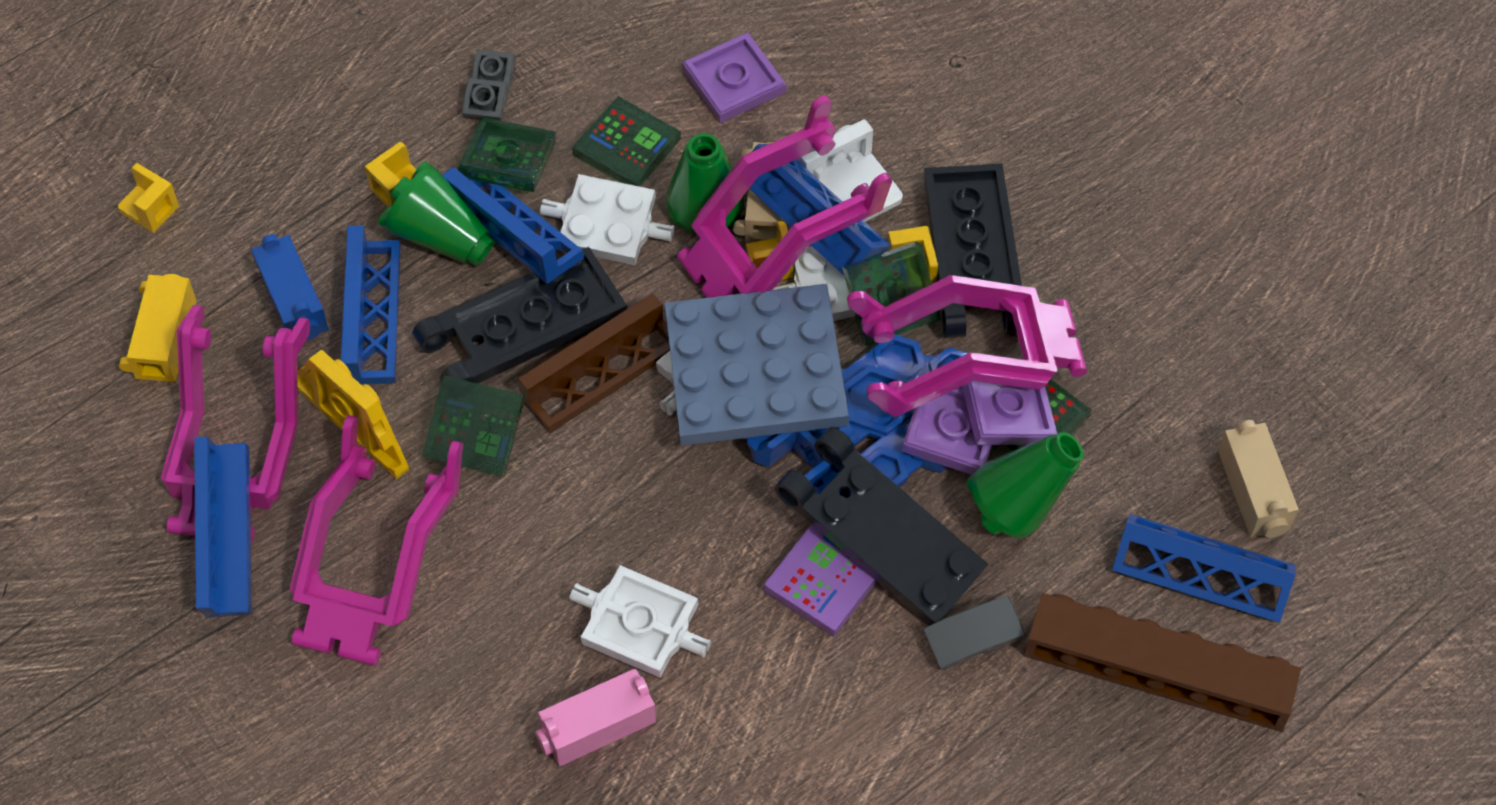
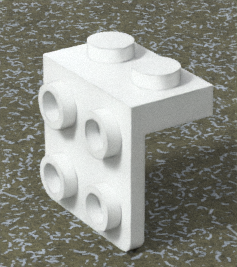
(850, 165)

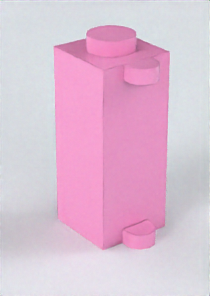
(596, 717)

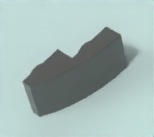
(489, 85)
(974, 632)

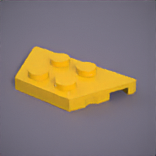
(337, 394)

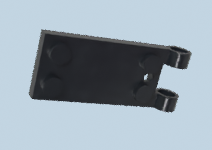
(971, 233)
(523, 319)
(884, 530)

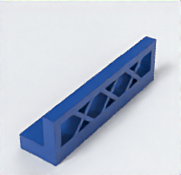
(799, 195)
(516, 231)
(355, 303)
(222, 528)
(1209, 552)

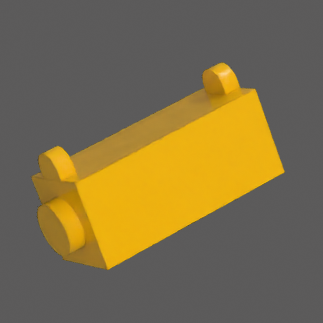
(154, 338)

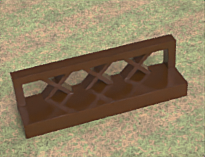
(587, 356)

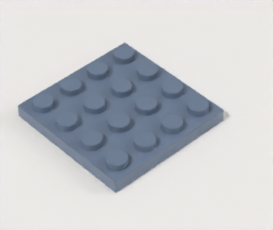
(755, 364)

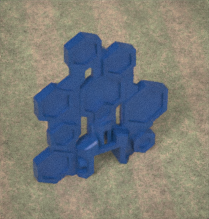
(886, 362)

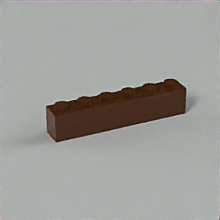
(1163, 661)

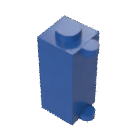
(288, 284)

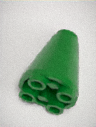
(695, 180)
(436, 217)
(1025, 484)

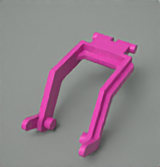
(717, 253)
(1042, 331)
(265, 486)
(347, 613)

